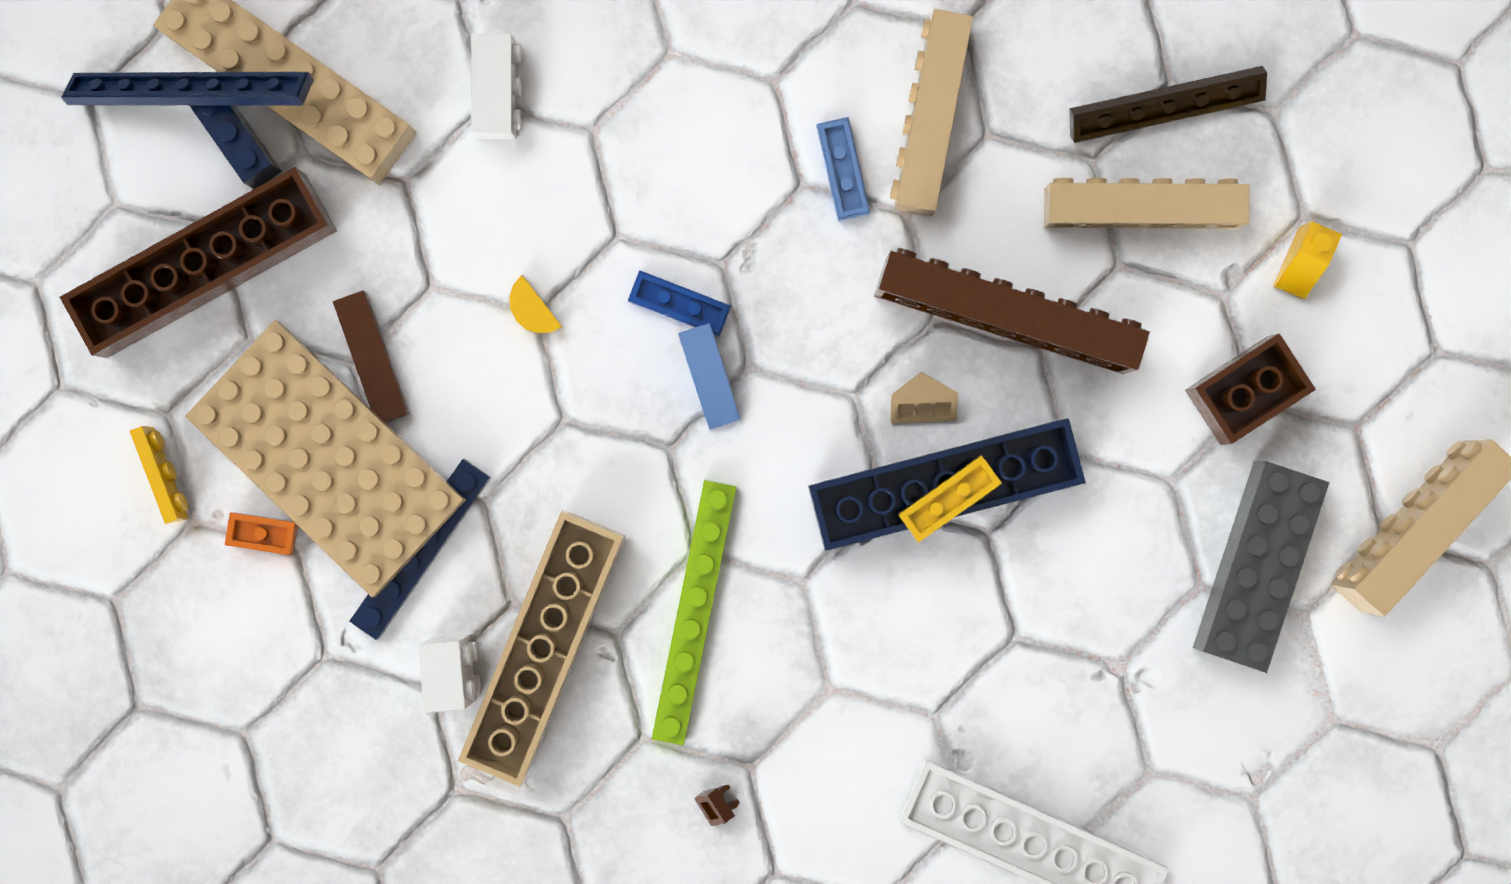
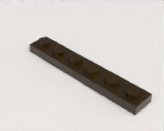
(1168, 104)

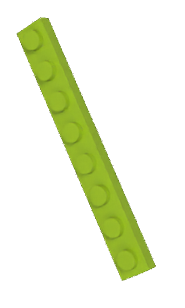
(693, 612)

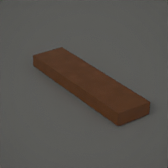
(370, 356)

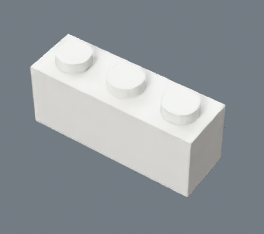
(495, 86)

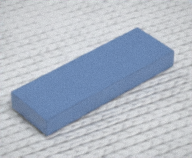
(843, 169)

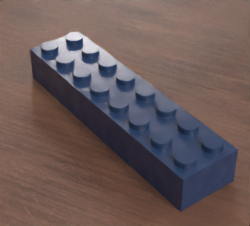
(869, 501)

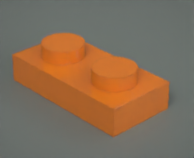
(261, 533)

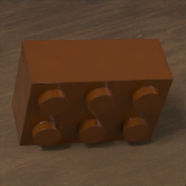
(1250, 389)

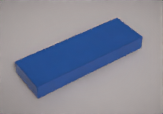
(678, 302)

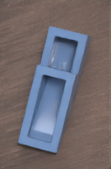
(709, 376)

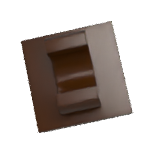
(715, 806)

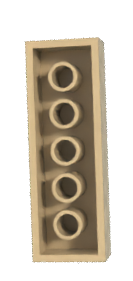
(1424, 526)

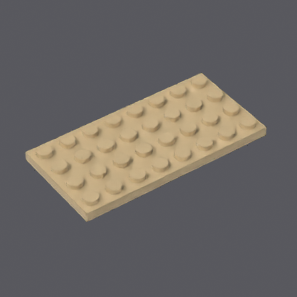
(325, 458)

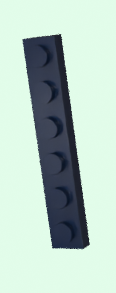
(378, 612)

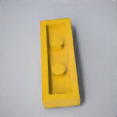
(160, 474)
(949, 499)

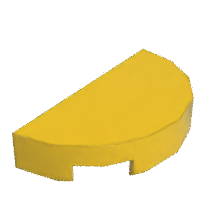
(530, 309)

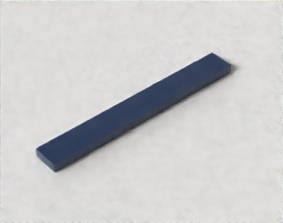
(189, 88)

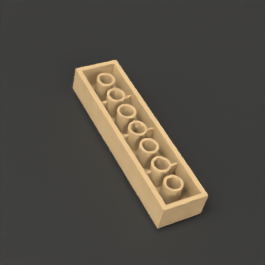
(334, 109)
(541, 648)

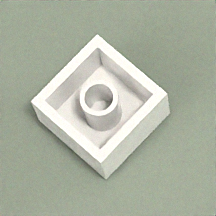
(448, 673)

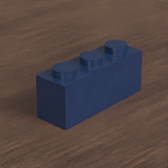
(238, 143)

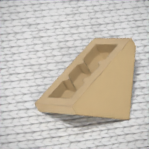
(923, 401)

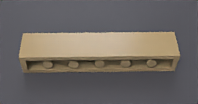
(932, 113)
(1146, 204)

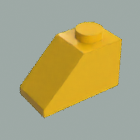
(1307, 259)

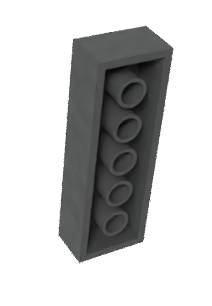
(1261, 565)

